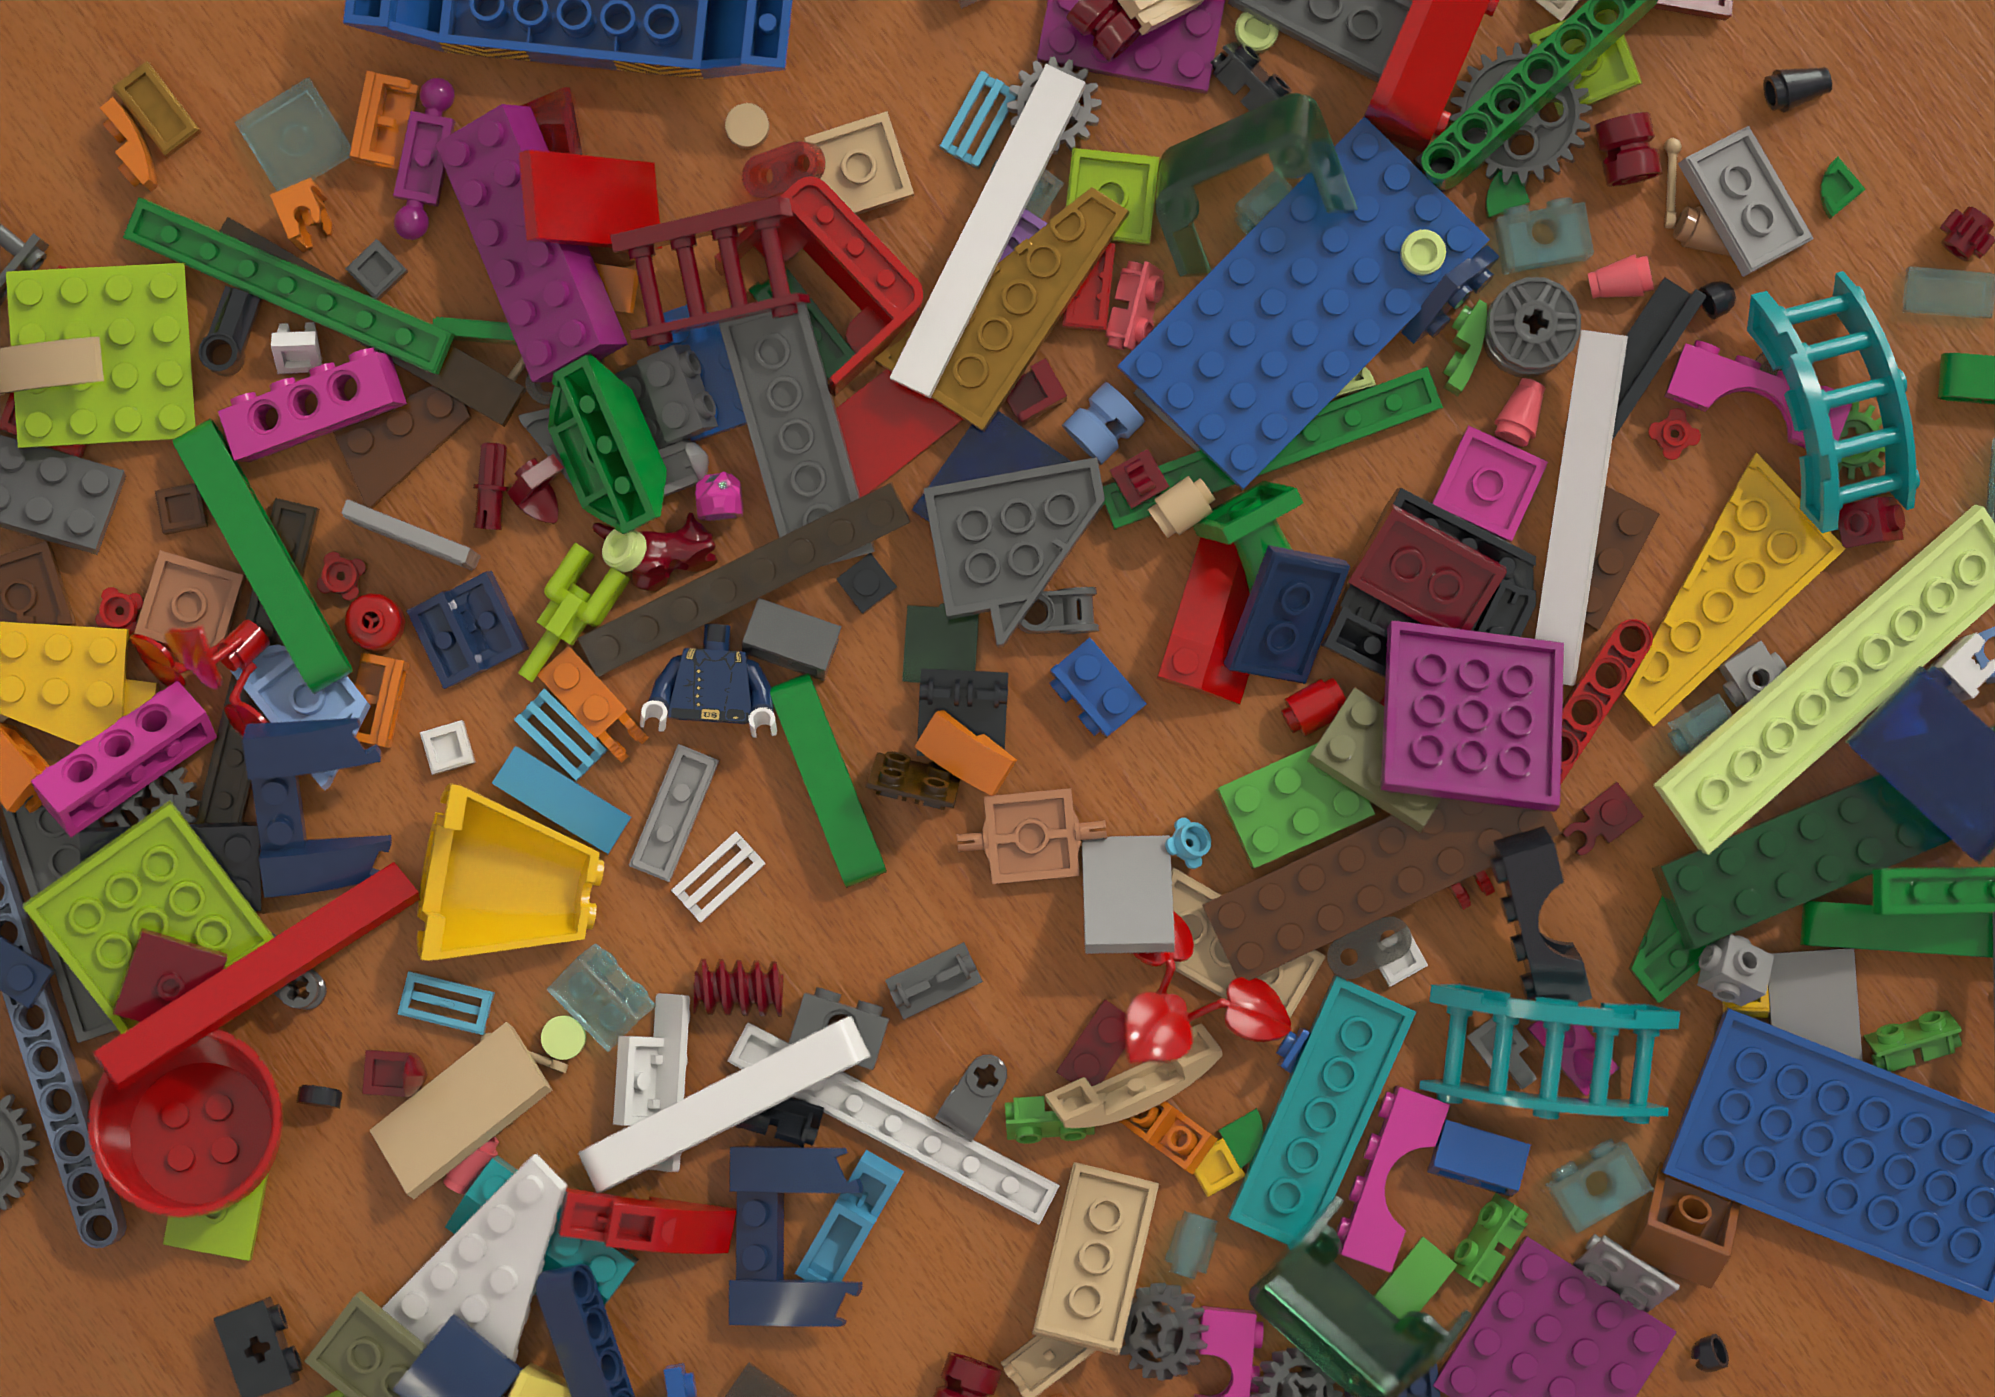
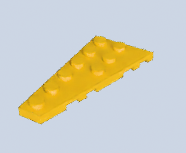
(1744, 574)
(63, 677)

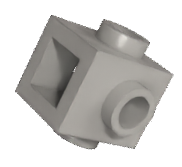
(1740, 669)
(1735, 970)

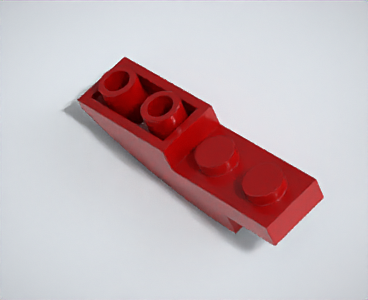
(647, 1224)

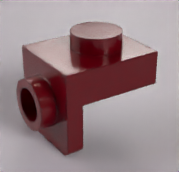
(1871, 522)

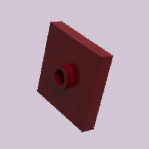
(162, 972)

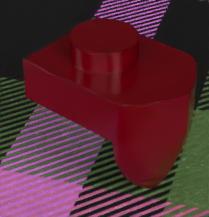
(534, 491)
(393, 1073)

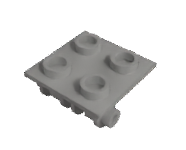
(1624, 1273)

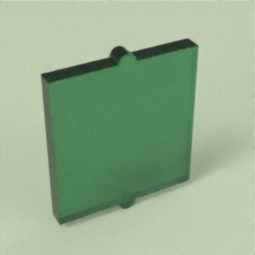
(938, 642)

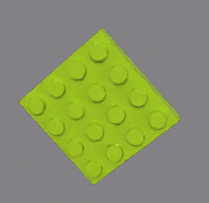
(143, 346)
(146, 879)

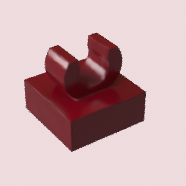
(1139, 479)

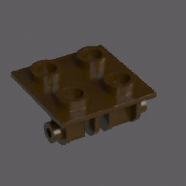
(899, 775)

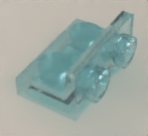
(601, 996)

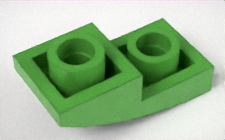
(1470, 337)
(1415, 1279)

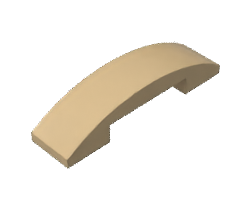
(50, 364)
(1135, 1089)

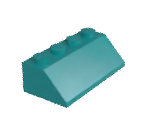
(607, 1264)

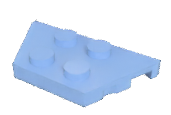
(286, 697)

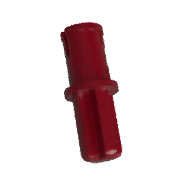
(490, 486)

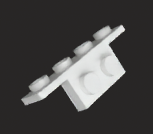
(654, 1068)

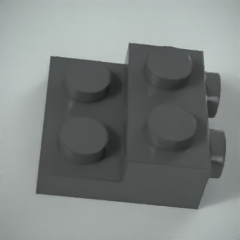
(671, 395)

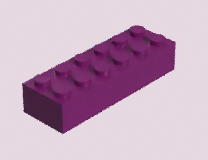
(544, 288)

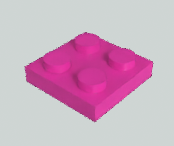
(1489, 483)

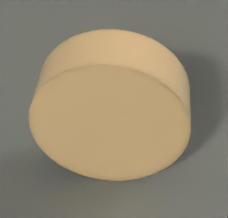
(747, 126)

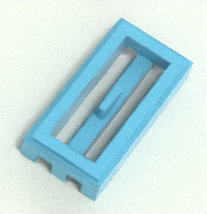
(961, 153)
(533, 708)
(409, 993)

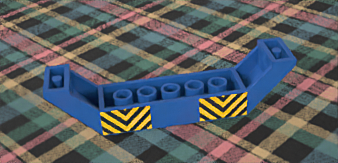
(625, 35)

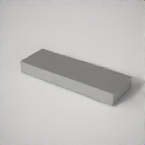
(674, 813)

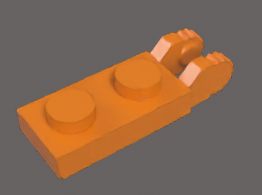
(589, 700)

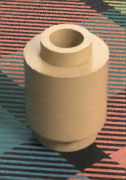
(1182, 506)

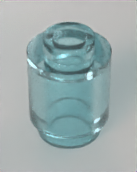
(1192, 1244)

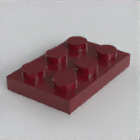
(1426, 572)

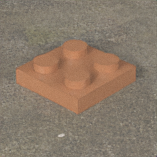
(189, 596)

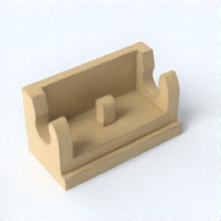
(1042, 1363)

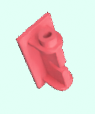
(1141, 287)

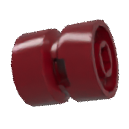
(1108, 25)
(1628, 149)
(967, 1377)

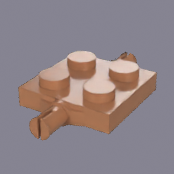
(1031, 836)

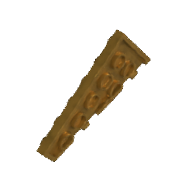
(1021, 307)

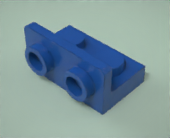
(1096, 688)

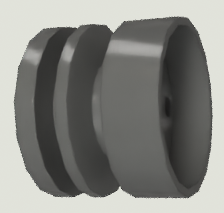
(1508, 338)

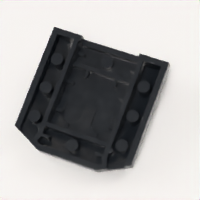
(1362, 621)

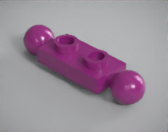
(420, 166)

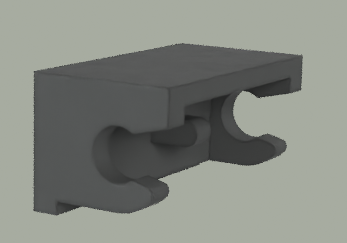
(791, 639)

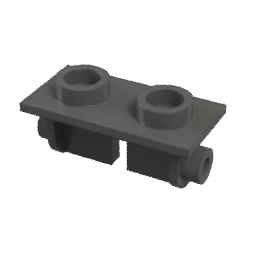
(933, 980)

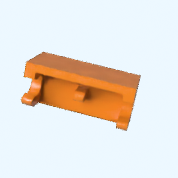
(383, 120)
(300, 207)
(382, 685)
(18, 767)

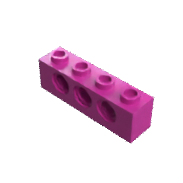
(376, 393)
(124, 758)

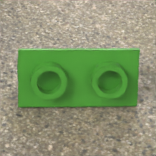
(1932, 1032)
(1030, 1122)
(1496, 1223)

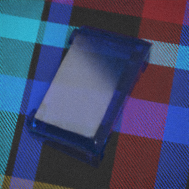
(1936, 758)

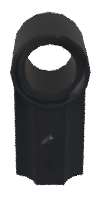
(230, 326)

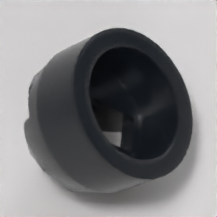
(1719, 298)
(1711, 1354)

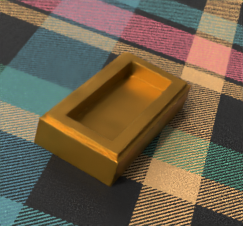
(156, 109)

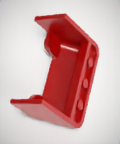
(1424, 69)
(853, 260)

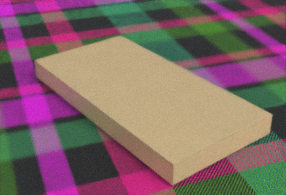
(1209, 962)
(460, 1110)
(1095, 1259)

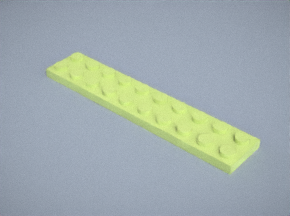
(1834, 683)

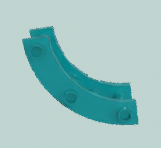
(1809, 404)
(1556, 1016)

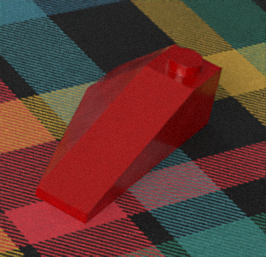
(1207, 624)

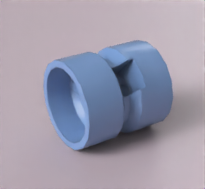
(1103, 423)

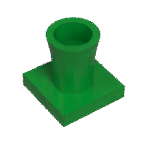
(1251, 523)

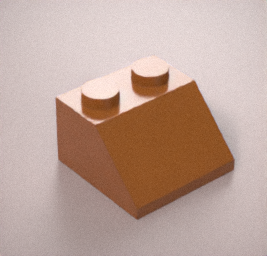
(1685, 1229)

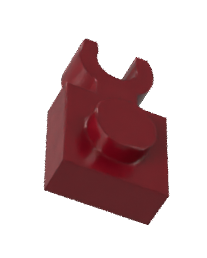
(1607, 816)

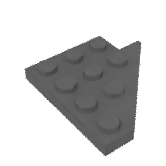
(1008, 537)

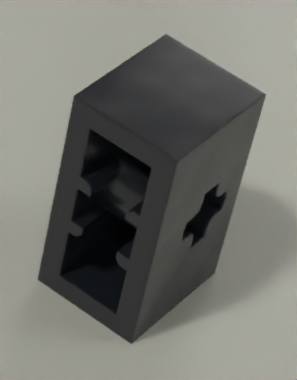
(252, 1371)

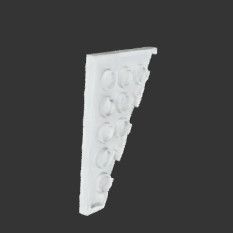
(488, 1265)

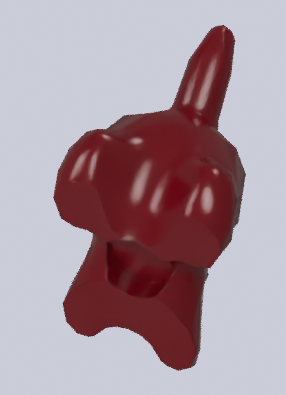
(665, 552)

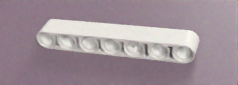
(724, 1104)

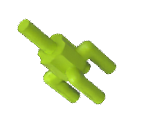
(571, 606)

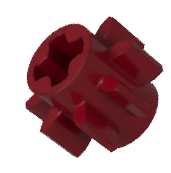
(1967, 233)

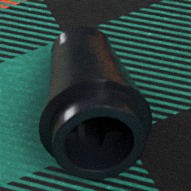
(1794, 87)

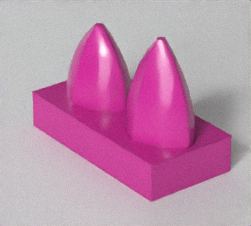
(1576, 1054)

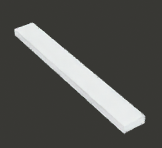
(988, 231)
(1580, 494)
(913, 1134)

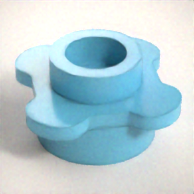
(1197, 837)

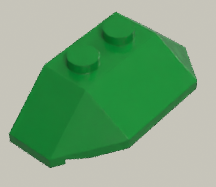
(606, 445)

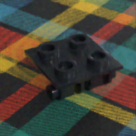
(969, 696)

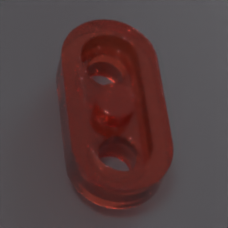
(786, 166)

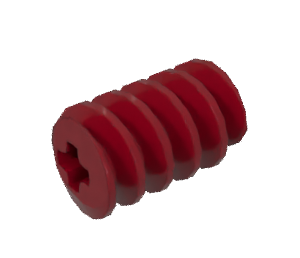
(738, 987)

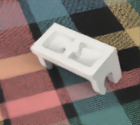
(1961, 669)

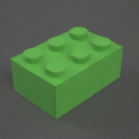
(1288, 807)

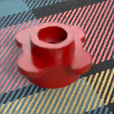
(1686, 434)
(335, 564)
(111, 601)

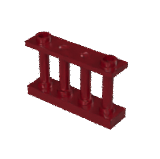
(682, 236)

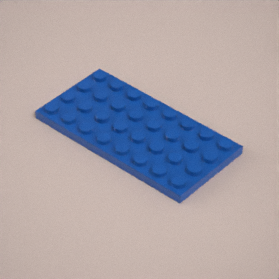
(1298, 308)
(1843, 1152)

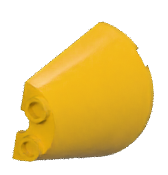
(500, 881)

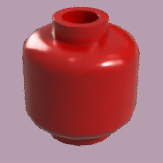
(390, 621)

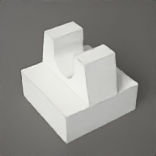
(296, 350)

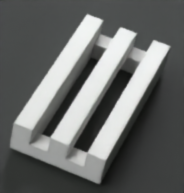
(690, 901)

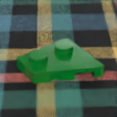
(1661, 958)

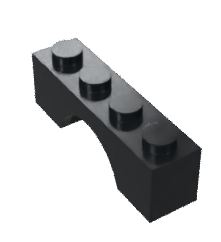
(1530, 872)

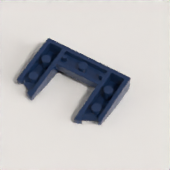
(273, 760)
(760, 1292)

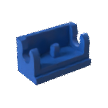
(1479, 1158)

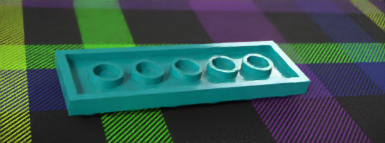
(1322, 1110)

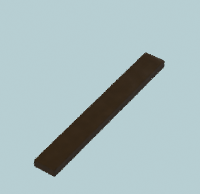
(460, 373)
(227, 783)

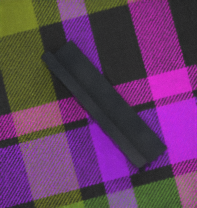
(1652, 340)

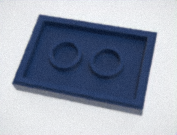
(1286, 614)

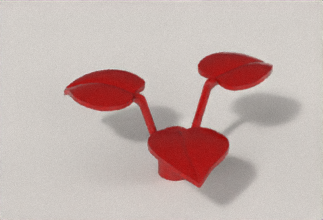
(194, 654)
(1159, 1021)

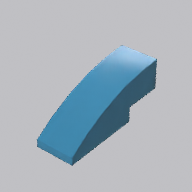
(561, 800)
(850, 1221)

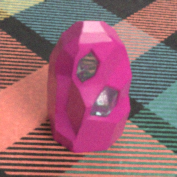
(719, 497)

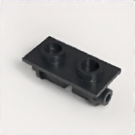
(1243, 68)
(794, 1118)

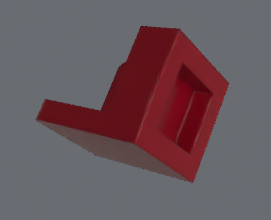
(1036, 393)

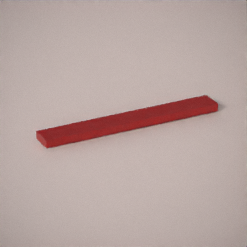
(256, 976)

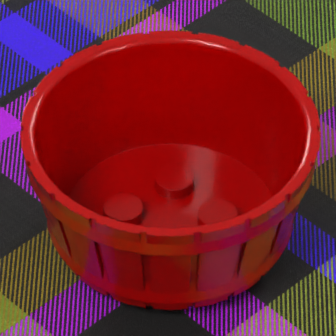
(189, 1130)

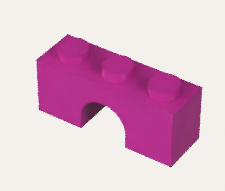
(1233, 1337)

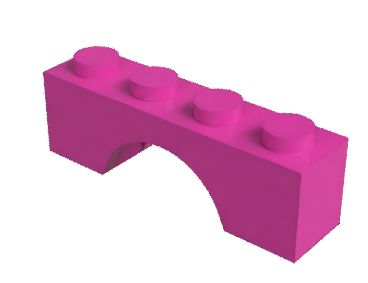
(1705, 377)
(1408, 1124)

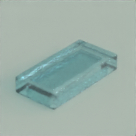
(1949, 292)

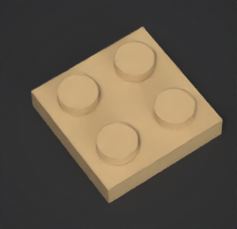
(864, 163)

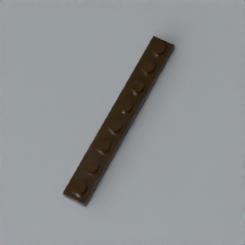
(744, 579)

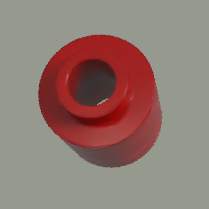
(1313, 706)

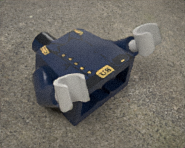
(712, 686)

